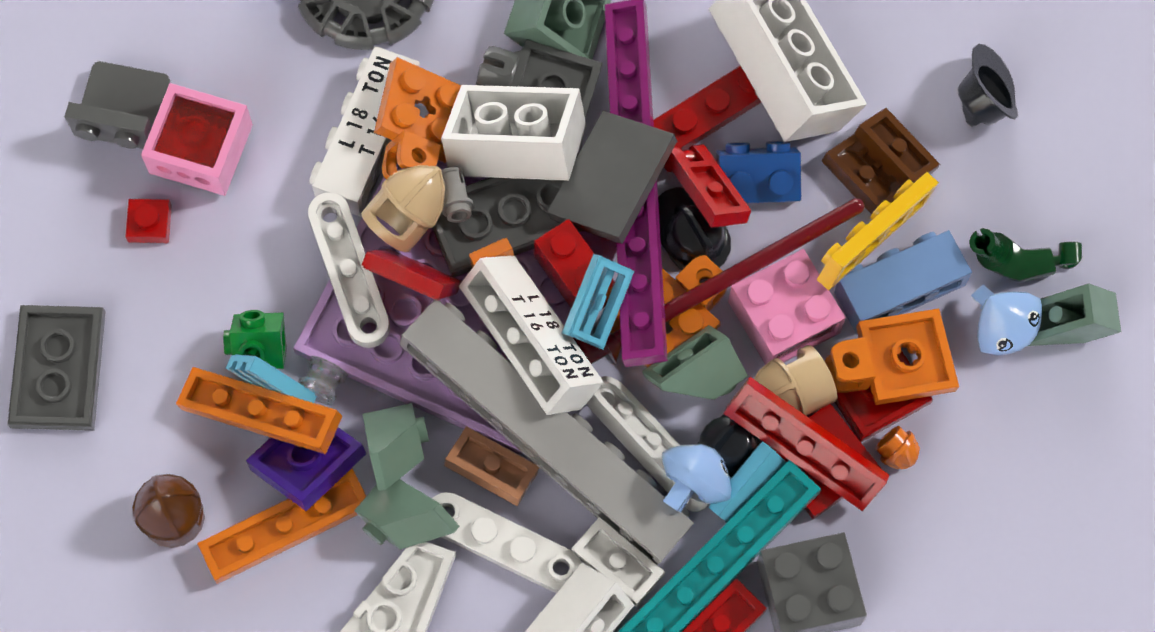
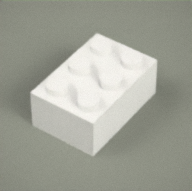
(515, 132)

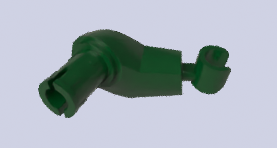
(1008, 259)

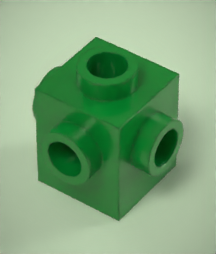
(257, 335)

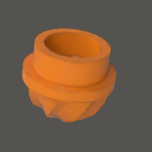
(898, 449)

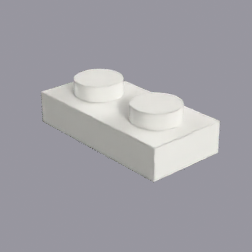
(619, 560)

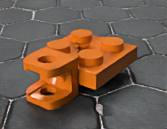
(413, 137)
(696, 318)
(874, 360)

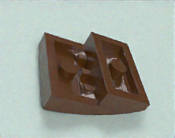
(879, 160)

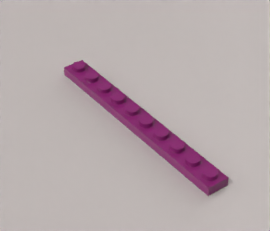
(631, 97)

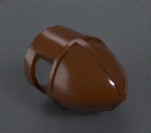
(168, 510)

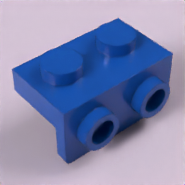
(763, 173)

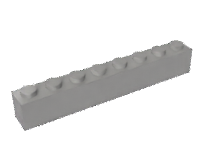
(554, 442)

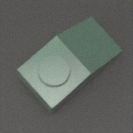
(1078, 316)
(699, 367)
(394, 442)
(404, 516)

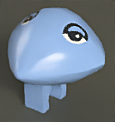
(1007, 320)
(697, 471)

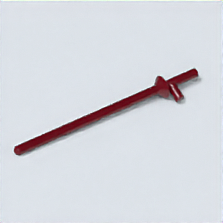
(736, 273)

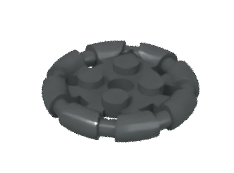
(355, 30)

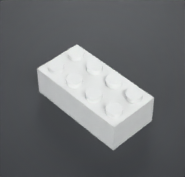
(790, 65)

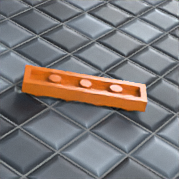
(259, 410)
(279, 529)

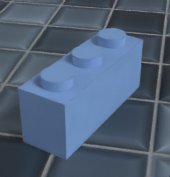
(903, 279)

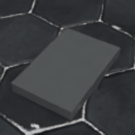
(612, 176)
(56, 367)

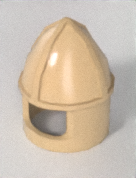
(409, 204)
(802, 383)

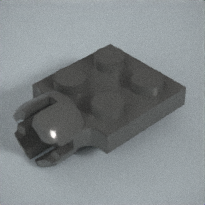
(540, 67)

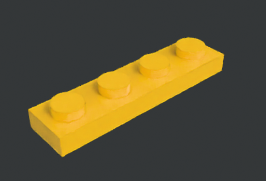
(884, 222)

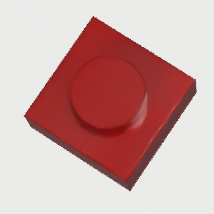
(148, 220)

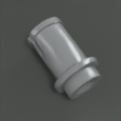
(456, 205)

